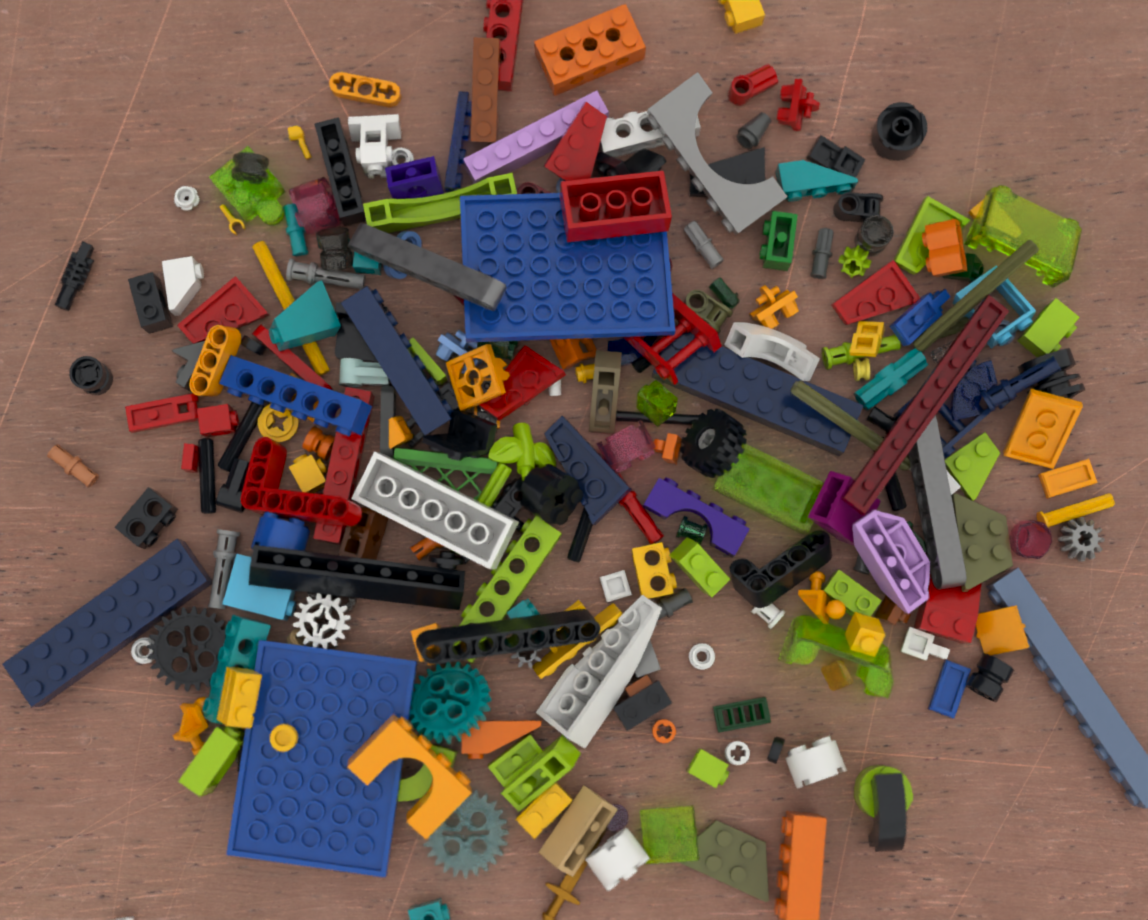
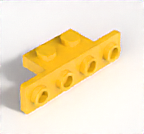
(559, 654)

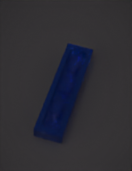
(460, 132)

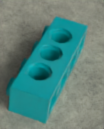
(229, 656)

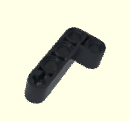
(783, 573)

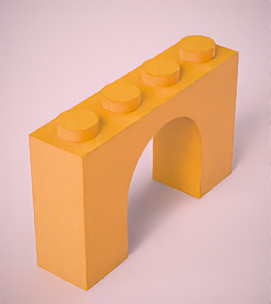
(398, 741)

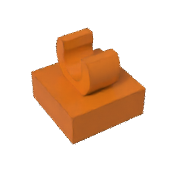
(669, 448)

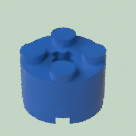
(281, 533)

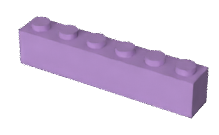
(527, 142)

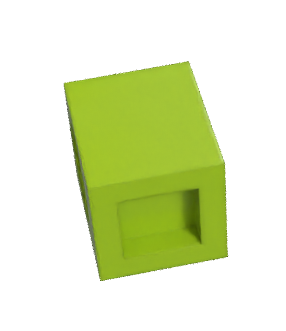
(708, 768)

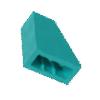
(305, 320)

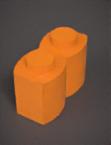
(945, 248)

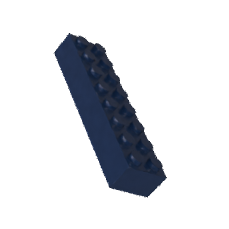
(758, 394)
(107, 623)

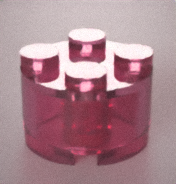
(315, 206)
(627, 446)

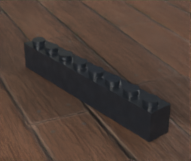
(356, 577)

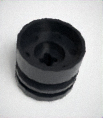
(1059, 382)

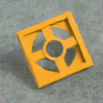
(461, 382)

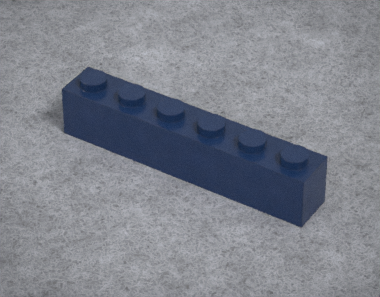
(397, 360)

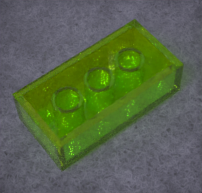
(771, 488)

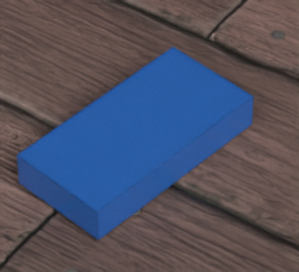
(949, 689)

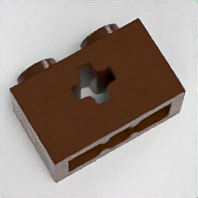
(365, 537)

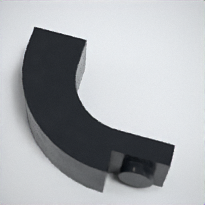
(889, 813)

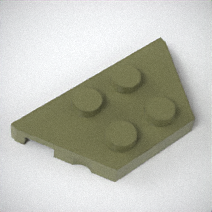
(982, 540)
(733, 859)

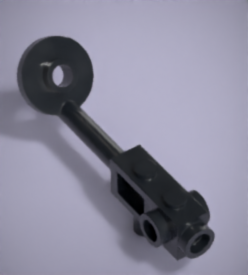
(505, 504)

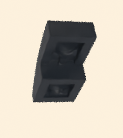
(835, 158)

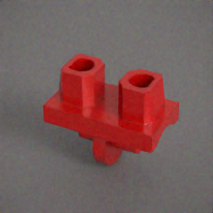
(800, 104)

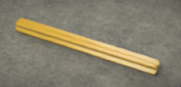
(286, 299)

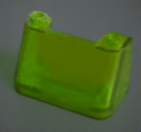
(1009, 221)
(810, 634)

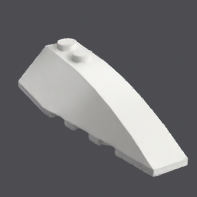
(597, 681)

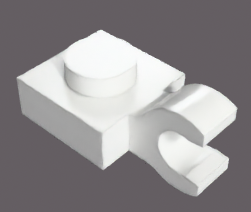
(920, 645)

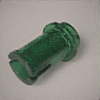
(724, 293)

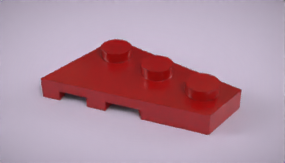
(579, 145)
(876, 295)
(228, 307)
(528, 378)

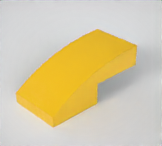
(867, 339)

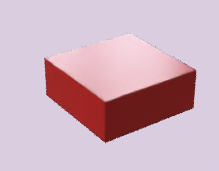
(190, 458)

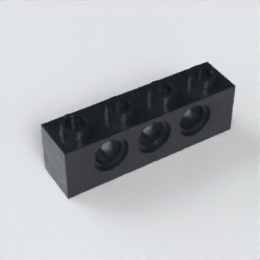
(340, 171)

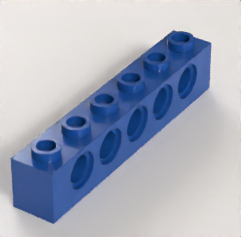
(240, 373)

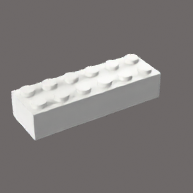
(435, 510)

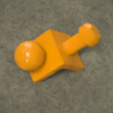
(820, 602)
(192, 724)

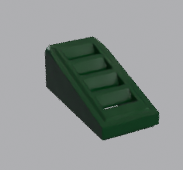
(764, 711)

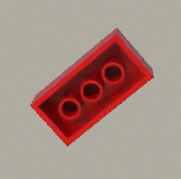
(615, 206)

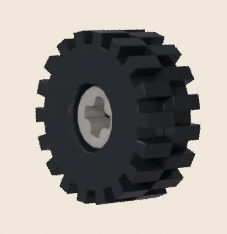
(713, 443)

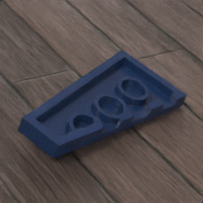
(597, 480)

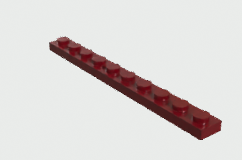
(924, 405)

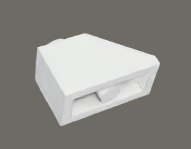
(181, 282)

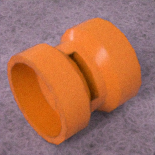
(319, 443)

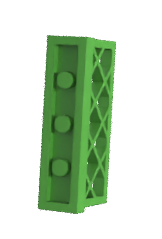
(440, 460)

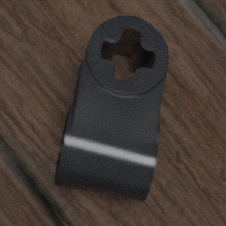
(862, 206)

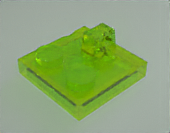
(669, 834)

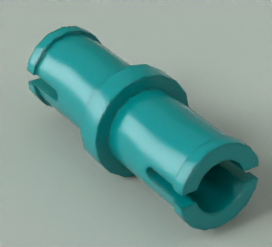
(295, 232)

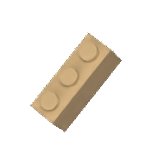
(578, 831)

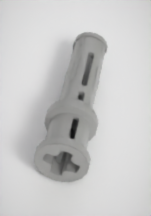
(313, 274)
(220, 553)

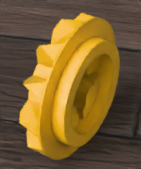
(266, 421)

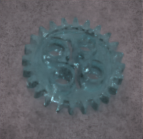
(466, 857)

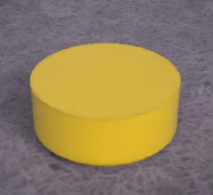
(283, 737)

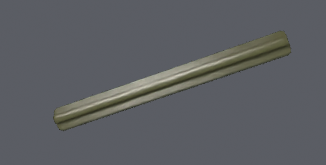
(976, 295)
(840, 418)

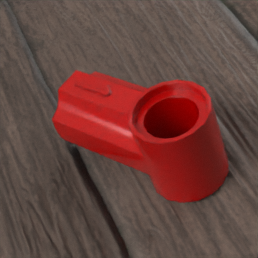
(753, 84)

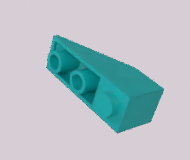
(809, 179)

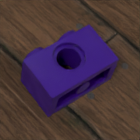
(414, 179)

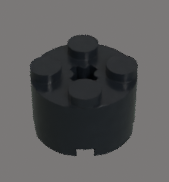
(910, 134)
(550, 494)

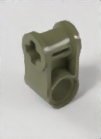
(709, 309)

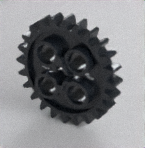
(166, 654)

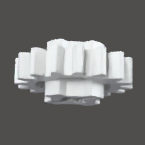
(325, 609)

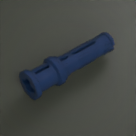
(1008, 389)

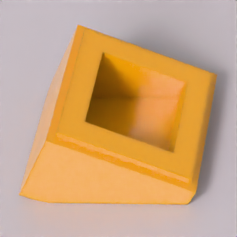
(398, 432)

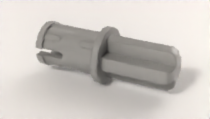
(703, 244)

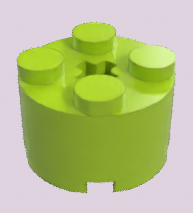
(863, 790)

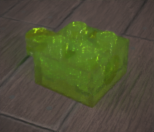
(251, 198)

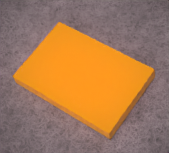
(1042, 428)

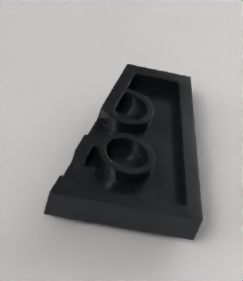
(740, 169)

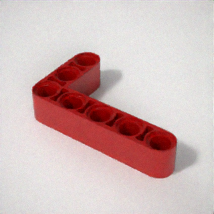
(263, 494)

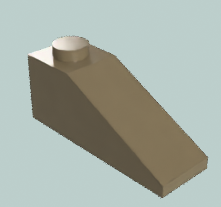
(605, 391)

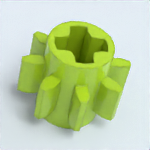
(855, 254)

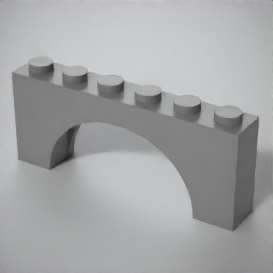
(676, 120)

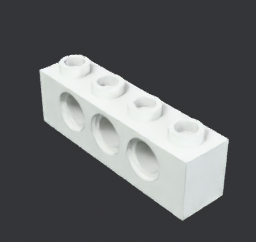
(637, 139)

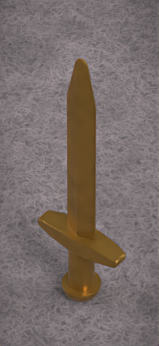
(563, 891)

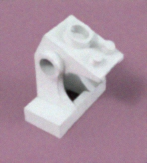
(374, 155)

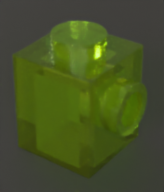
(656, 402)

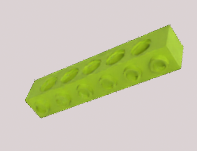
(532, 529)

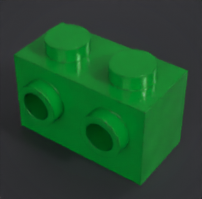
(780, 240)

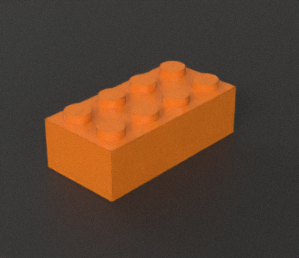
(801, 866)

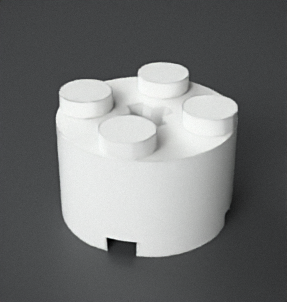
(815, 763)
(617, 858)

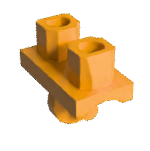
(783, 301)

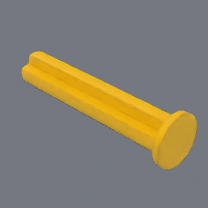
(1076, 510)

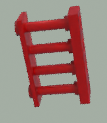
(688, 322)

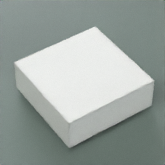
(615, 586)

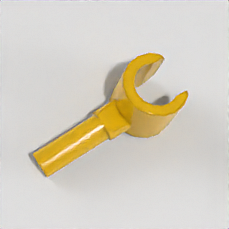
(297, 133)
(232, 220)

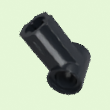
(230, 493)

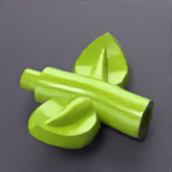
(522, 450)

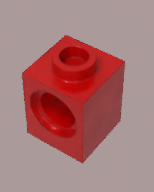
(217, 420)

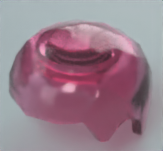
(1030, 539)

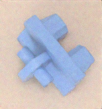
(450, 344)

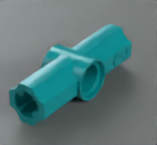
(891, 379)

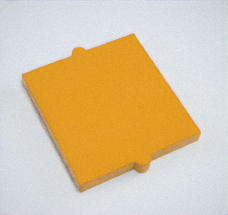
(1001, 631)

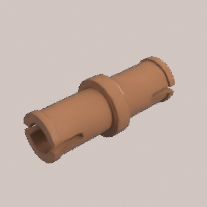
(73, 465)

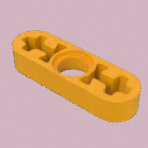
(346, 93)

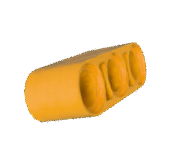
(205, 367)

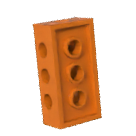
(595, 35)

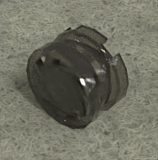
(250, 167)

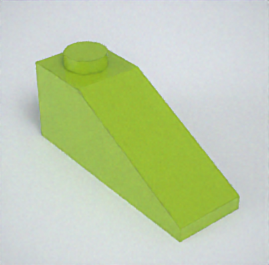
(541, 773)

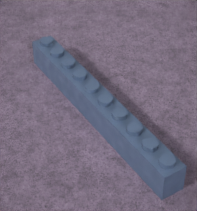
(1076, 686)

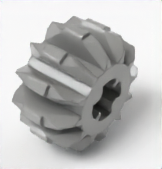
(1088, 545)

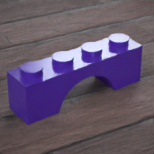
(725, 532)

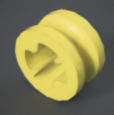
(861, 369)

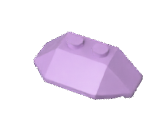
(893, 558)

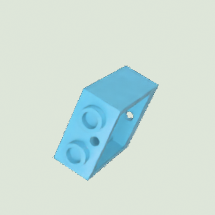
(1016, 301)

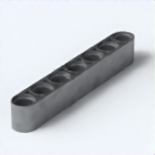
(427, 266)
(937, 510)

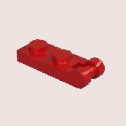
(161, 413)

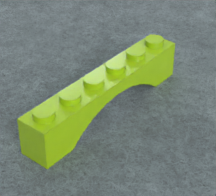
(404, 214)

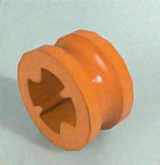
(662, 739)

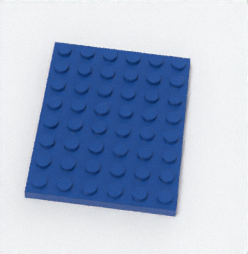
(560, 285)
(306, 800)

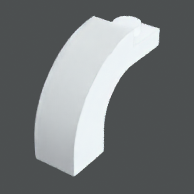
(774, 346)

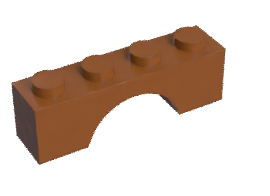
(485, 89)

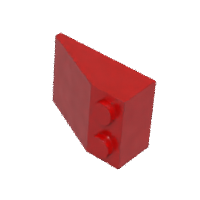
(949, 613)

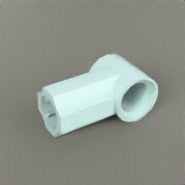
(357, 373)

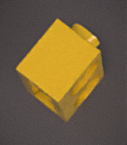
(646, 572)

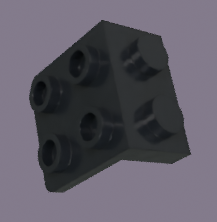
(640, 162)
(349, 340)
(466, 436)

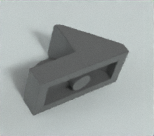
(191, 354)

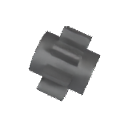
(523, 660)

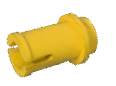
(584, 372)

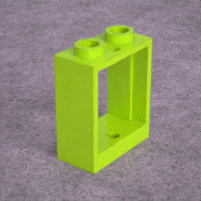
(213, 760)

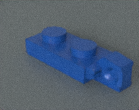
(919, 316)

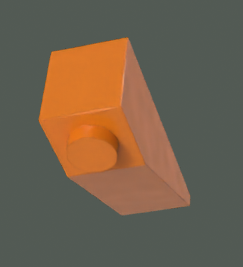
(494, 735)

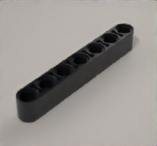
(496, 633)

